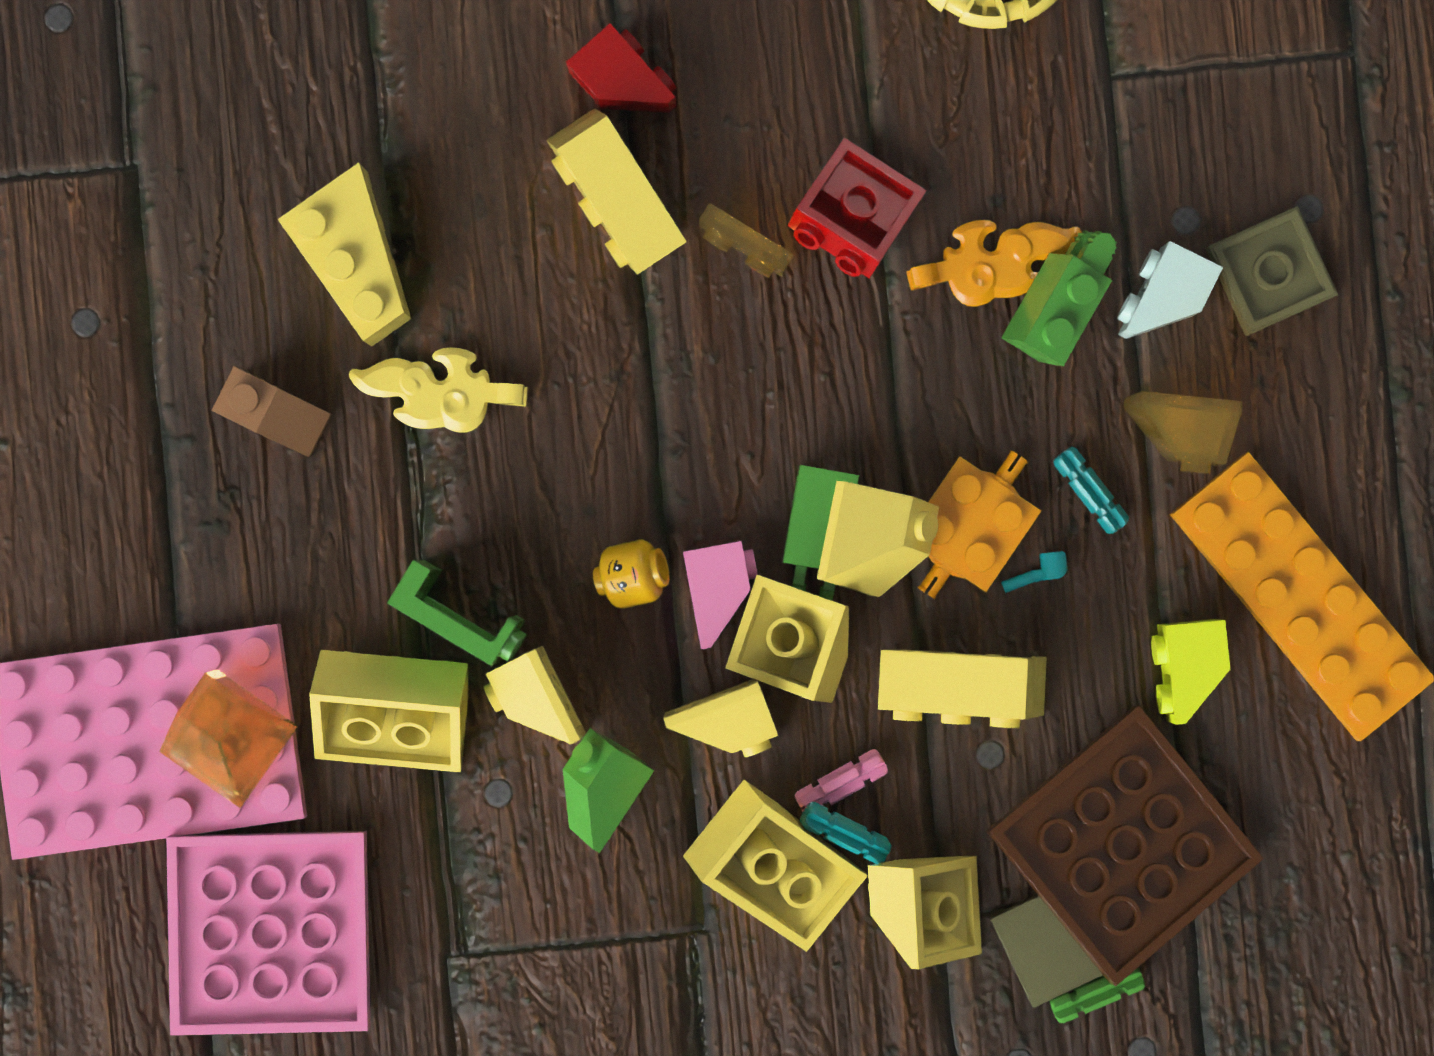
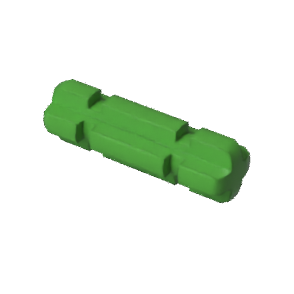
(1094, 995)

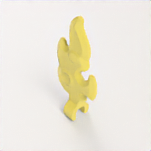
(453, 403)

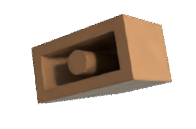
(271, 412)

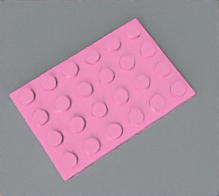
(89, 733)

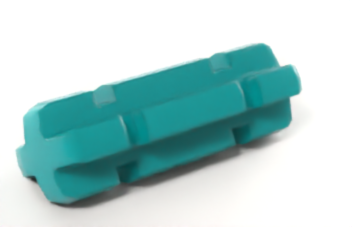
(1091, 490)
(845, 832)

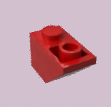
(617, 75)

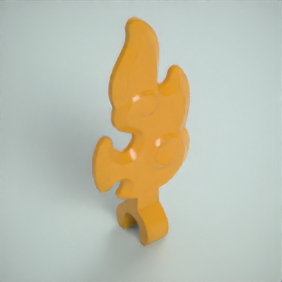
(982, 275)

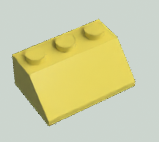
(389, 710)

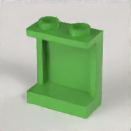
(413, 600)

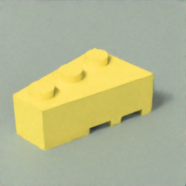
(350, 253)
(961, 686)

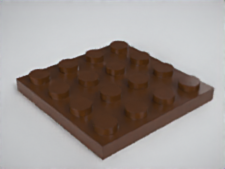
(1125, 845)

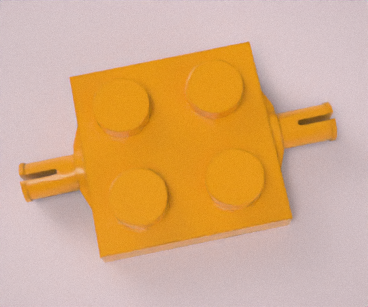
(977, 524)

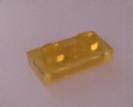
(726, 231)

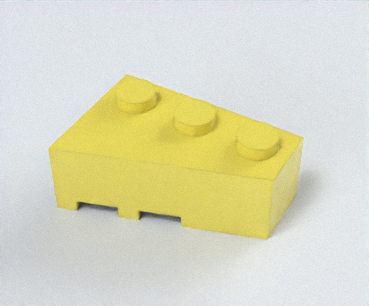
(614, 191)

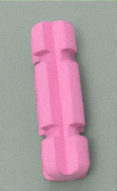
(843, 780)

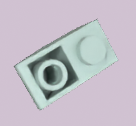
(1172, 291)

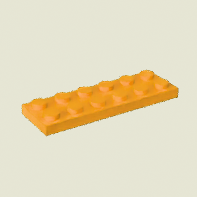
(1302, 596)

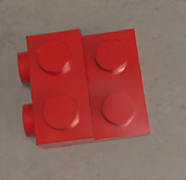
(855, 209)

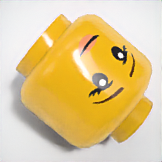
(631, 573)

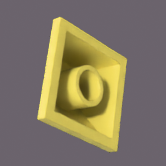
(875, 538)
(792, 640)
(534, 696)
(727, 720)
(928, 907)

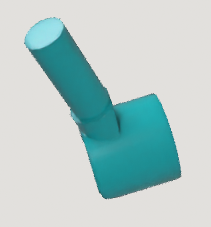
(1052, 567)

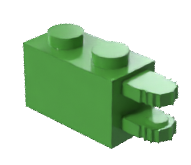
(1062, 299)
(809, 522)

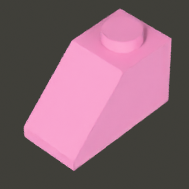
(718, 585)

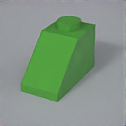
(601, 787)

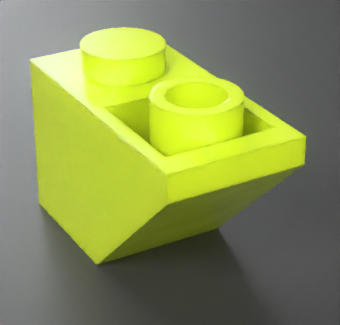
(1192, 665)

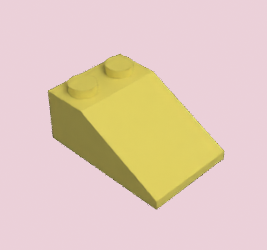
(773, 866)

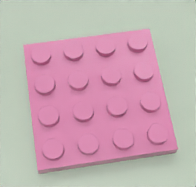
(268, 933)

